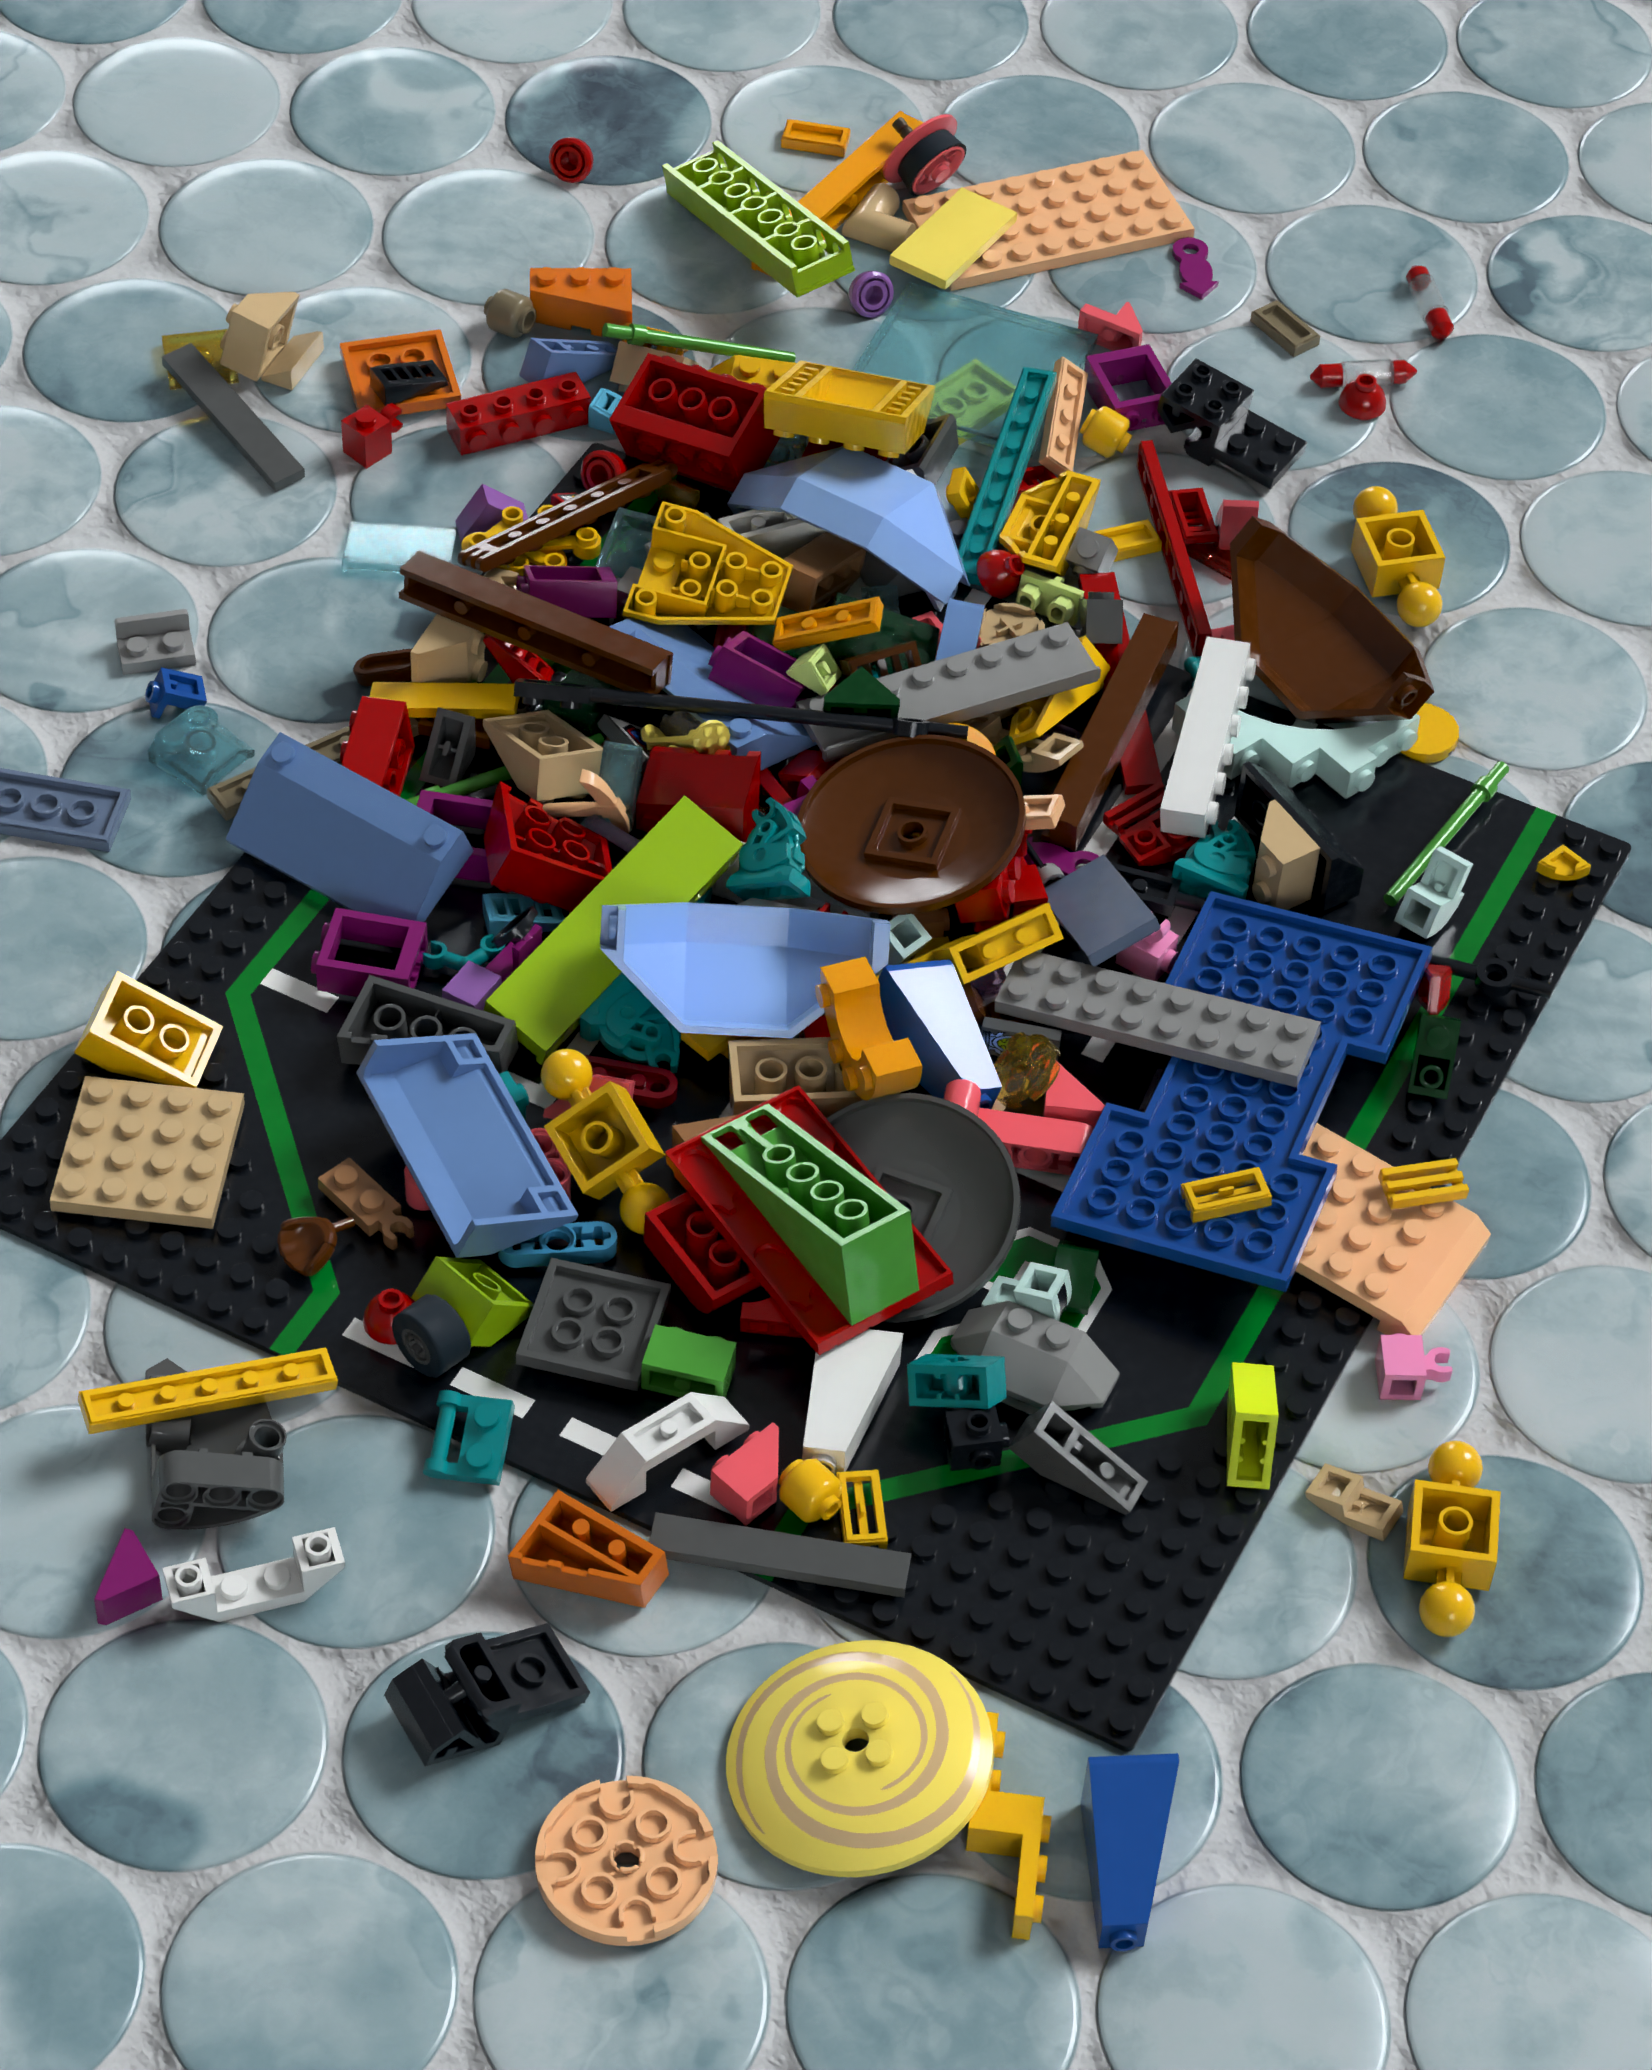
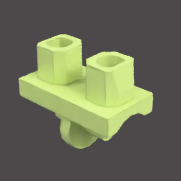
(1050, 597)

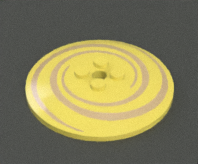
(868, 1807)

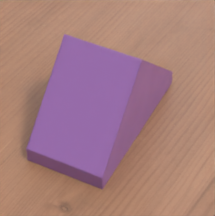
(485, 511)

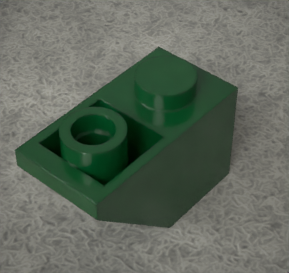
(1434, 1055)

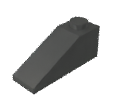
(1076, 1459)

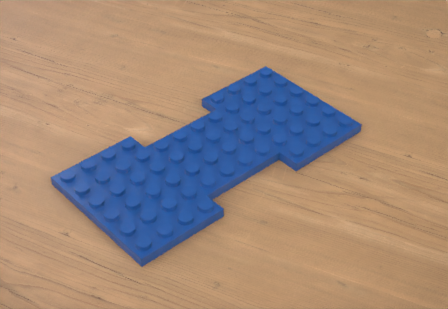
(1227, 1122)

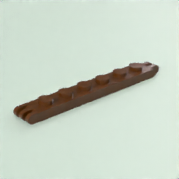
(568, 515)

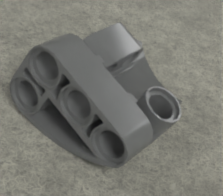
(214, 1464)

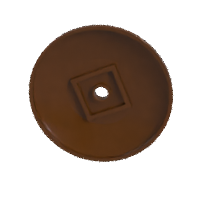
(925, 784)

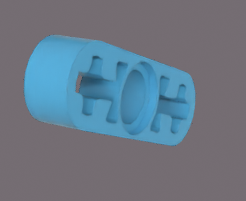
(585, 1254)

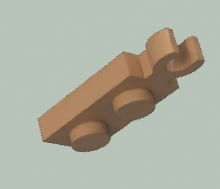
(365, 1202)

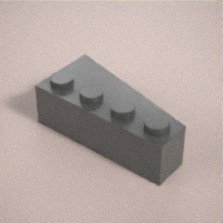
(399, 1011)

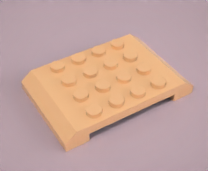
(1383, 1259)

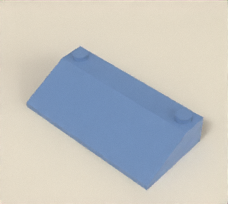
(690, 679)
(346, 834)
(464, 1142)

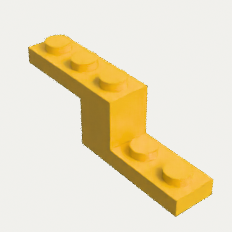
(999, 945)
(1013, 1827)

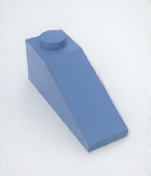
(561, 356)

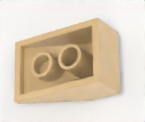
(544, 754)

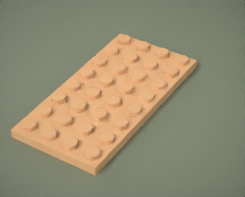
(1069, 216)

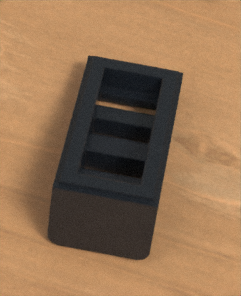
(399, 382)

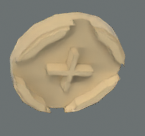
(1008, 622)

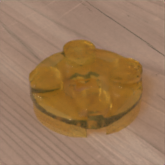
(1031, 1053)

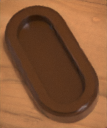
(384, 667)

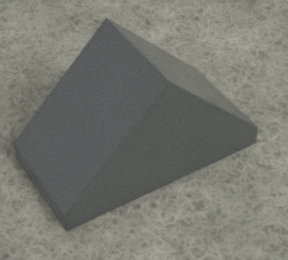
(449, 748)

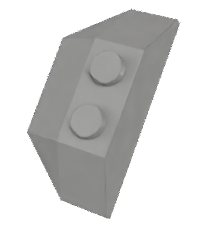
(1041, 1356)

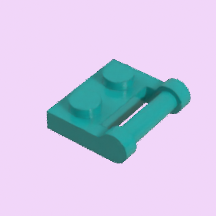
(482, 1443)

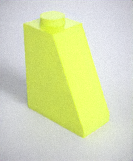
(1251, 1425)

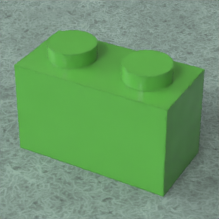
(687, 1363)

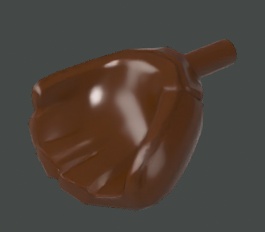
(309, 1242)

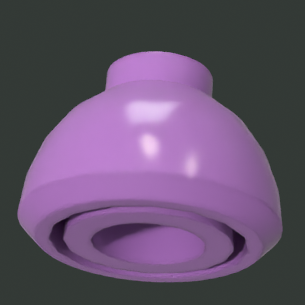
(871, 293)

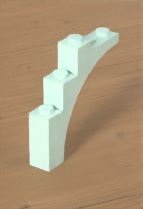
(1294, 754)

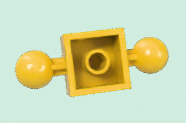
(1398, 555)
(602, 1137)
(1451, 1537)

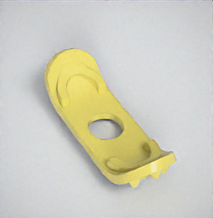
(705, 738)

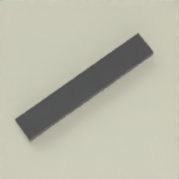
(233, 417)
(781, 1554)

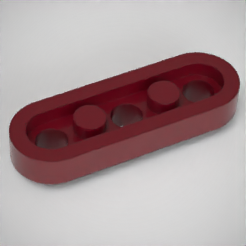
(653, 1085)

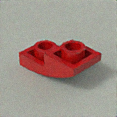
(1152, 847)

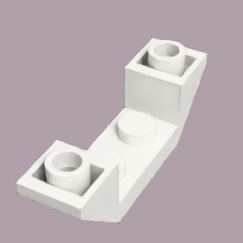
(695, 1416)
(258, 1587)

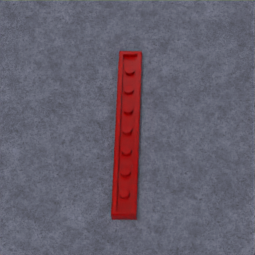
(1173, 547)
(1139, 762)

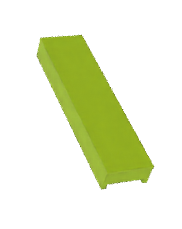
(760, 221)
(569, 969)

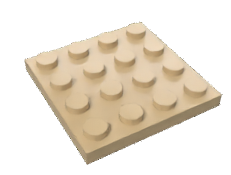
(147, 1152)

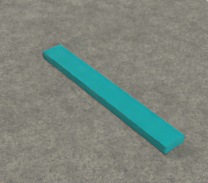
(1006, 467)

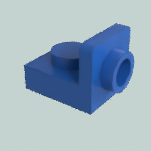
(174, 689)

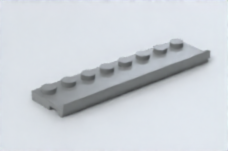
(971, 685)

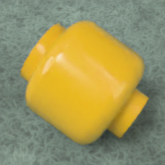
(1105, 432)
(810, 1490)

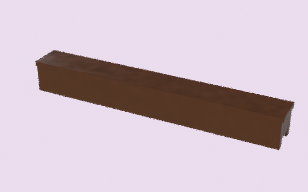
(535, 625)
(1112, 727)

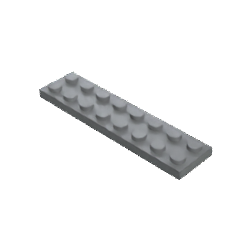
(1159, 1017)

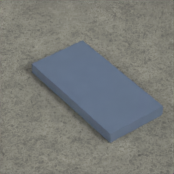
(61, 810)
(1100, 910)

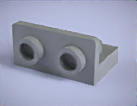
(154, 641)

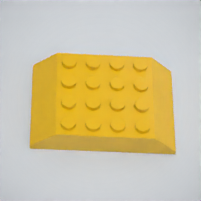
(848, 408)

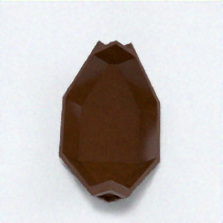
(1319, 635)

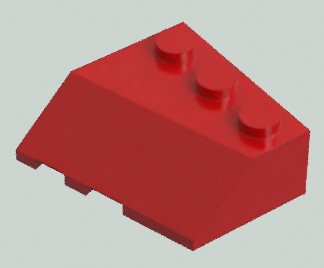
(717, 783)
(542, 855)

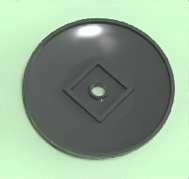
(951, 1178)

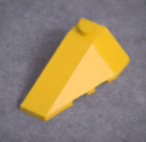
(1040, 715)

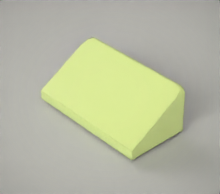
(816, 670)

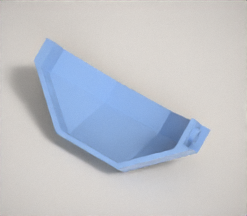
(868, 505)
(735, 964)

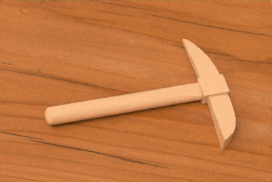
(606, 803)

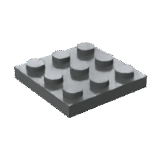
(592, 1324)

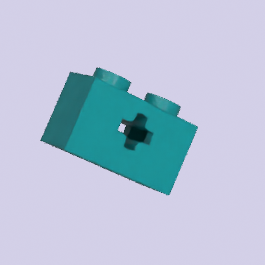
(956, 1381)

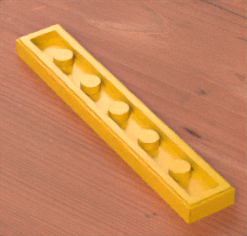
(207, 1390)

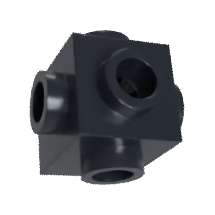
(974, 1438)

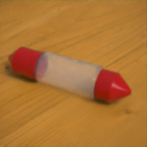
(1429, 302)
(1384, 370)

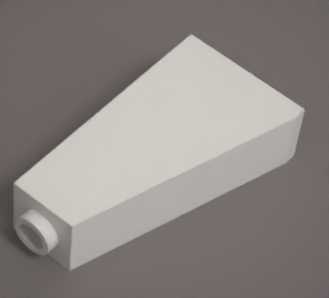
(846, 1395)

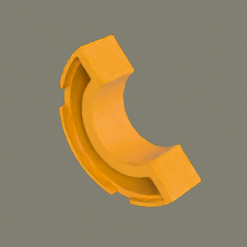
(859, 1033)

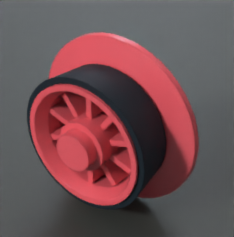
(925, 154)

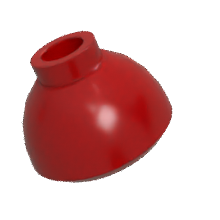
(571, 159)
(1363, 398)
(600, 467)
(1000, 572)
(381, 1312)

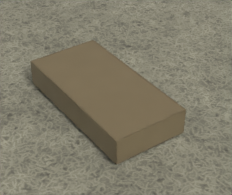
(1285, 328)

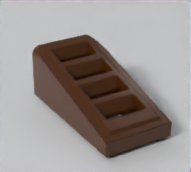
(909, 648)

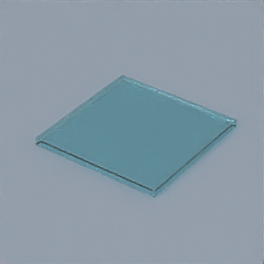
(969, 354)

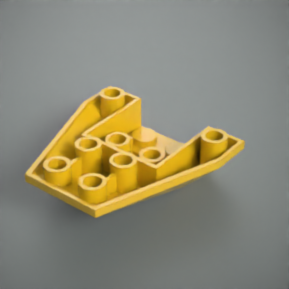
(706, 575)

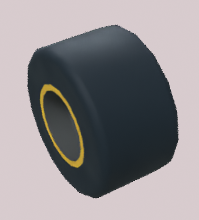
(431, 1335)

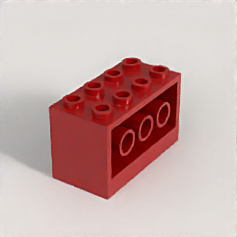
(695, 420)

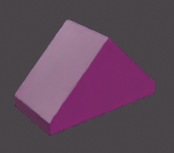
(128, 1582)

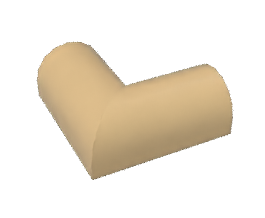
(875, 220)

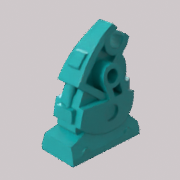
(772, 858)
(1218, 863)
(631, 1026)

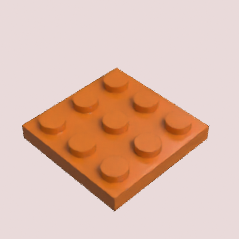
(403, 348)

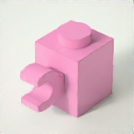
(1151, 955)
(1404, 1368)

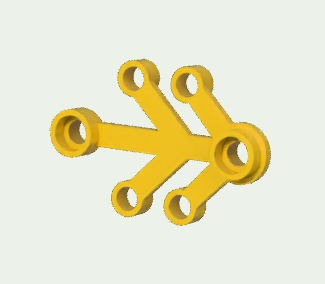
(584, 544)

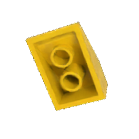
(147, 1035)

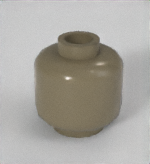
(510, 313)

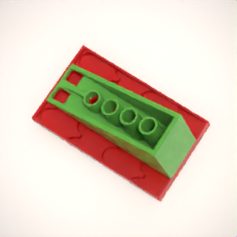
(809, 1219)

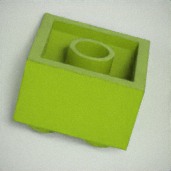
(479, 1296)

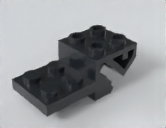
(1226, 426)
(485, 1693)

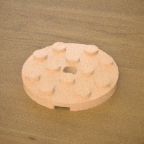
(634, 1902)

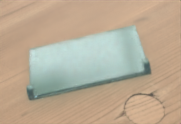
(391, 546)

